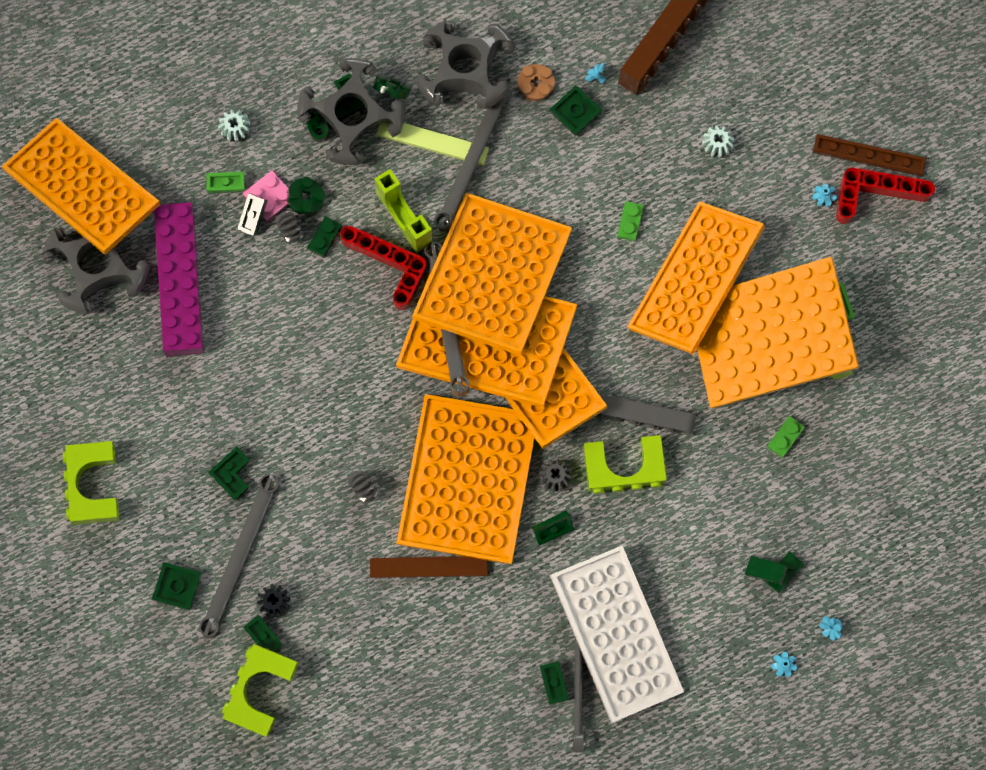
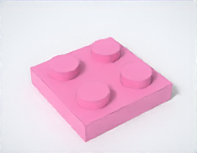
(273, 190)

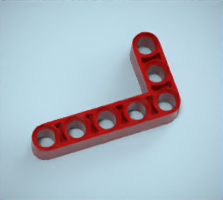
(878, 187)
(389, 259)

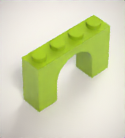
(414, 228)
(78, 459)
(601, 478)
(239, 708)

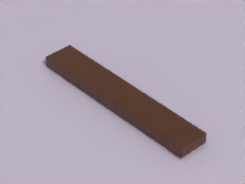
(869, 155)
(427, 567)

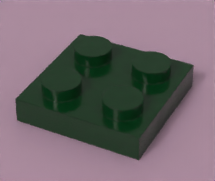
(575, 110)
(176, 586)

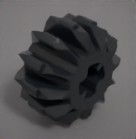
(278, 595)

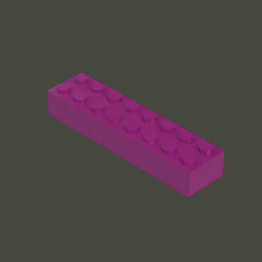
(178, 279)

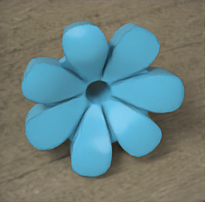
(596, 73)
(824, 195)
(831, 627)
(781, 668)

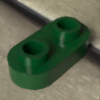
(316, 124)

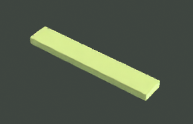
(431, 141)

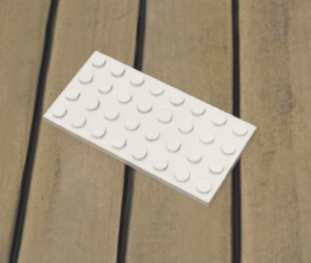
(616, 634)

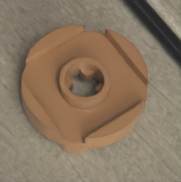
(538, 72)

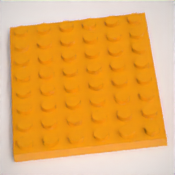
(492, 274)
(777, 334)
(493, 369)
(466, 480)

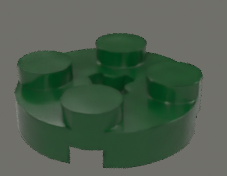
(392, 87)
(307, 186)

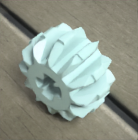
(230, 132)
(717, 147)

